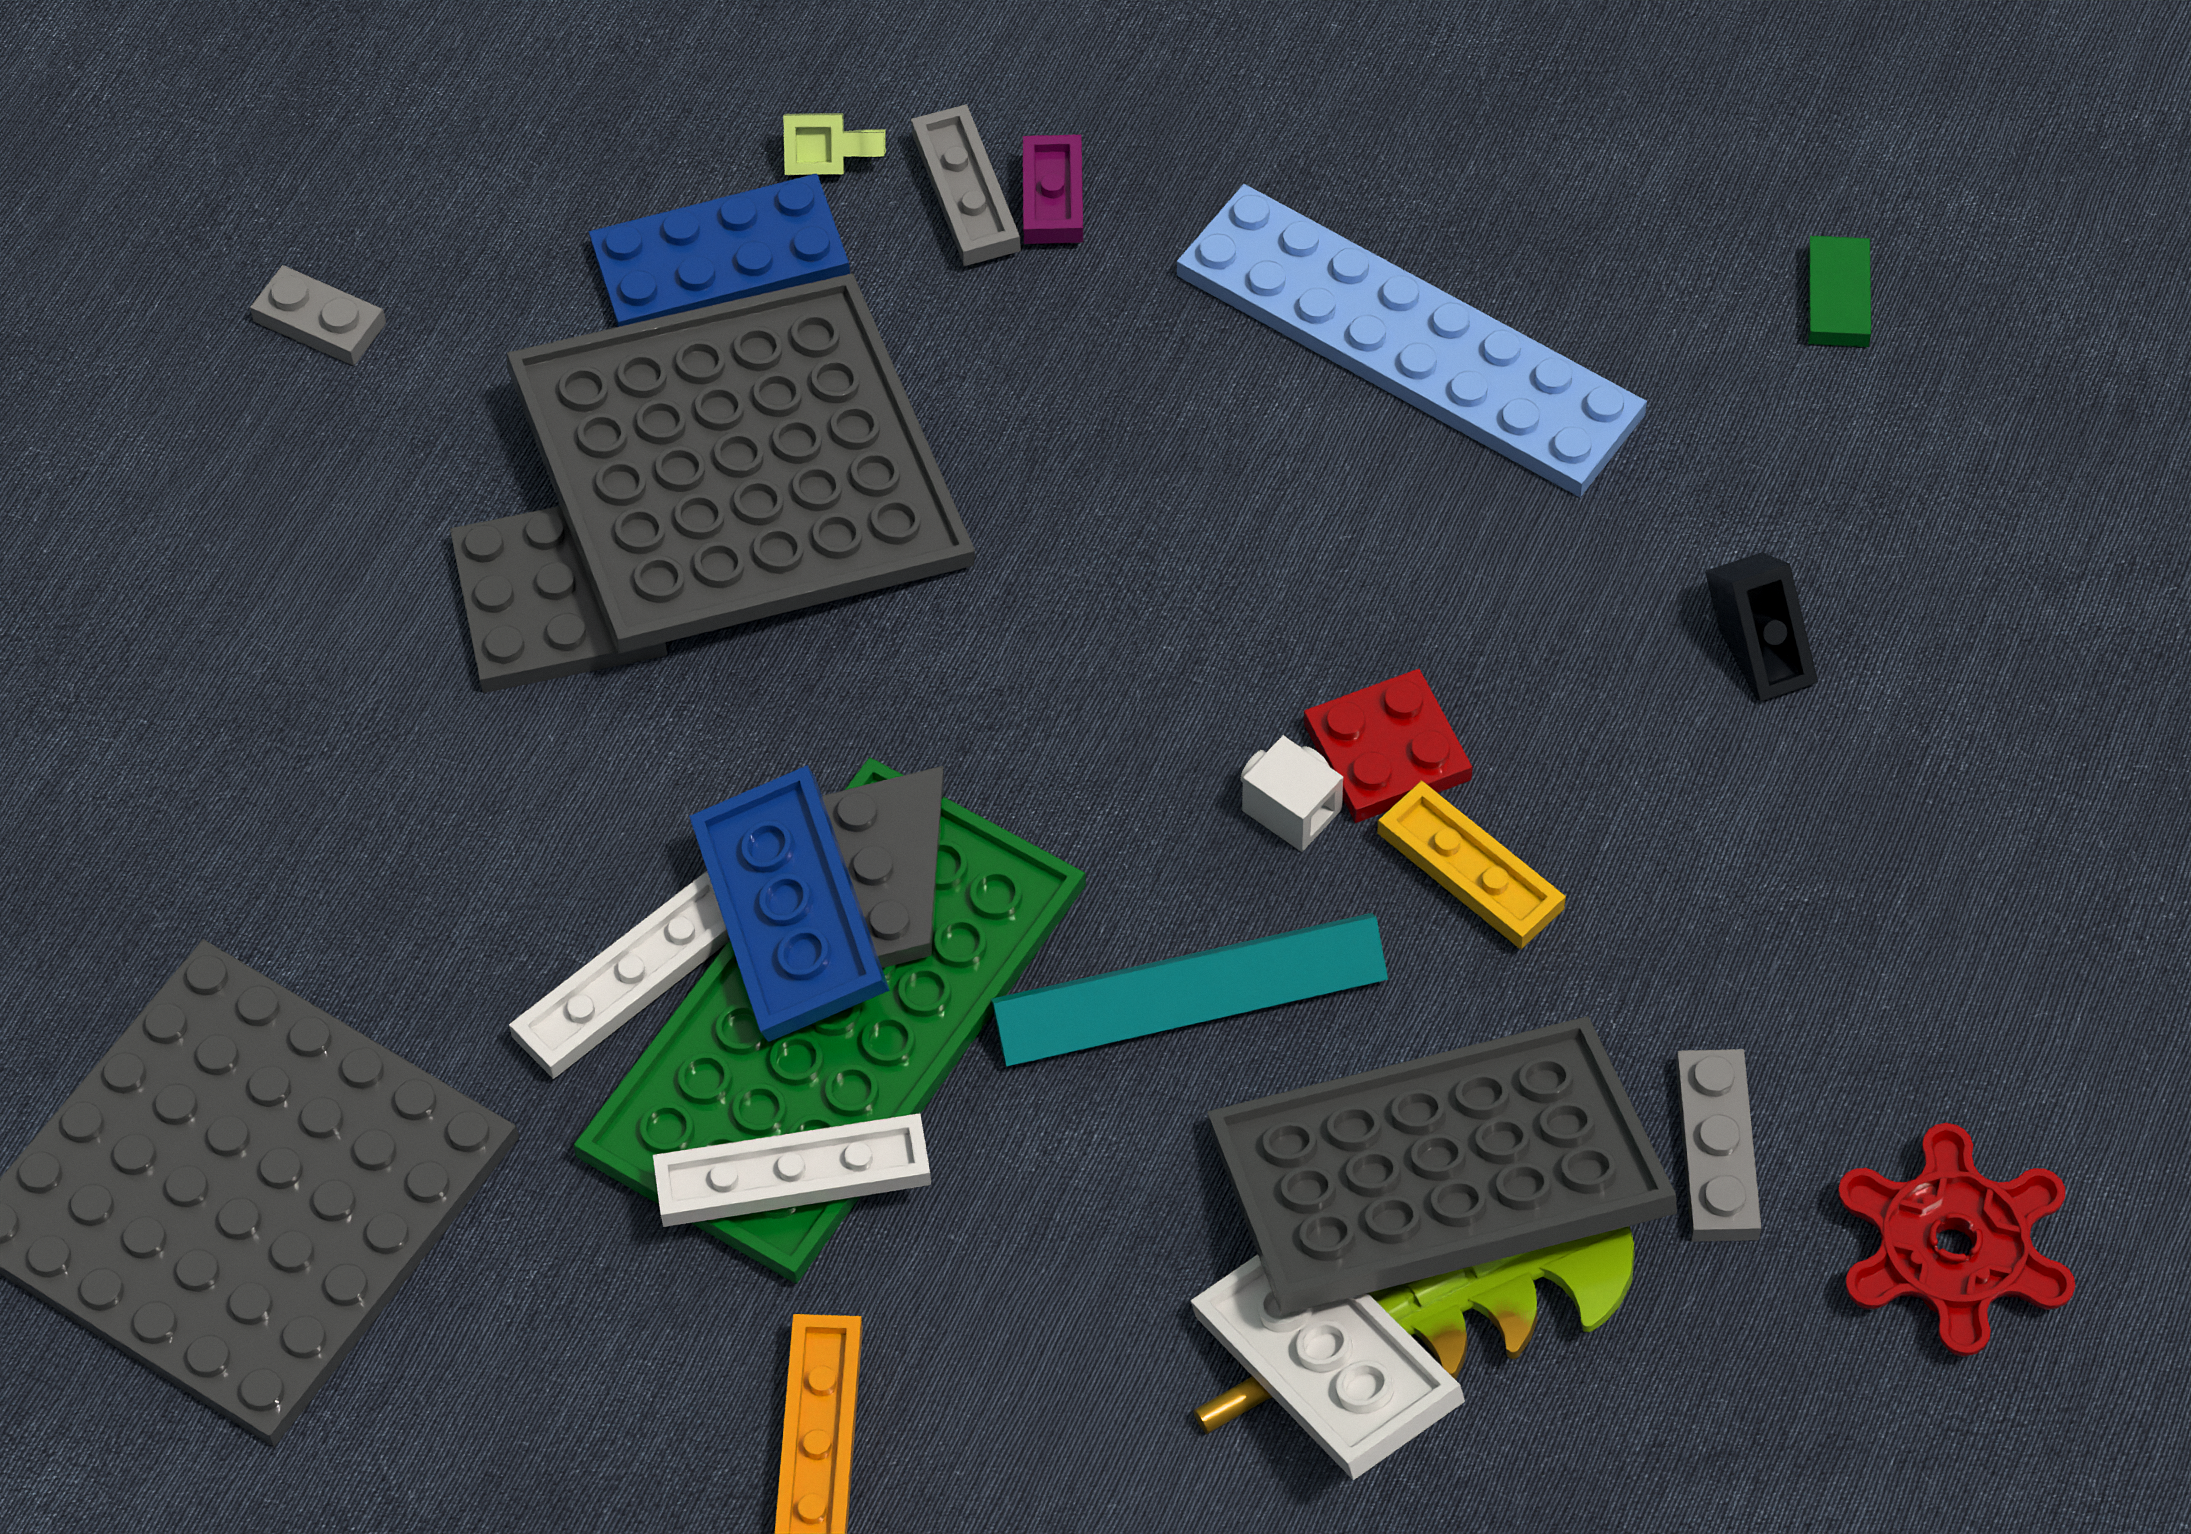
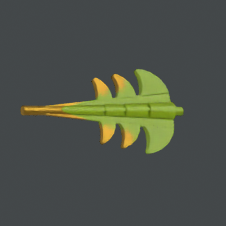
(1590, 1270)

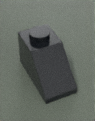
(1763, 624)

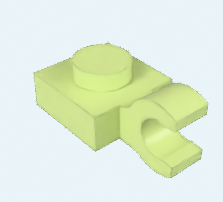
(819, 143)

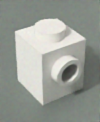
(1291, 792)

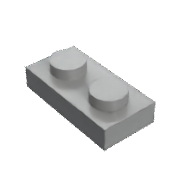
(318, 315)

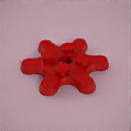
(1958, 1198)

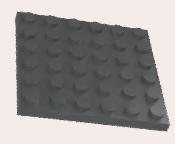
(738, 462)
(241, 1190)

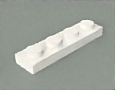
(623, 979)
(791, 1170)

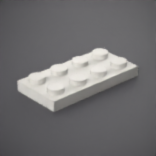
(1333, 1367)

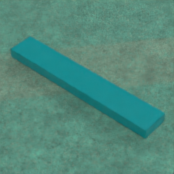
(1189, 989)

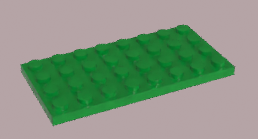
(721, 1081)

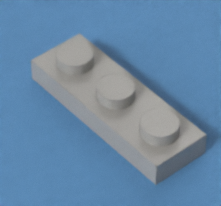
(965, 185)
(1718, 1145)

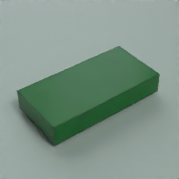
(1839, 291)

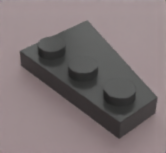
(891, 853)

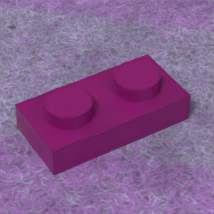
(1052, 189)

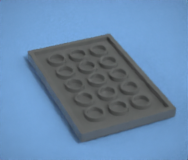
(1439, 1164)

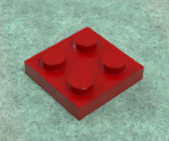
(1387, 743)

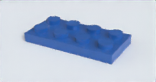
(719, 251)
(788, 904)

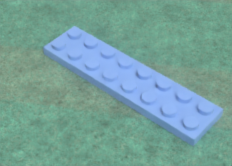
(1412, 339)

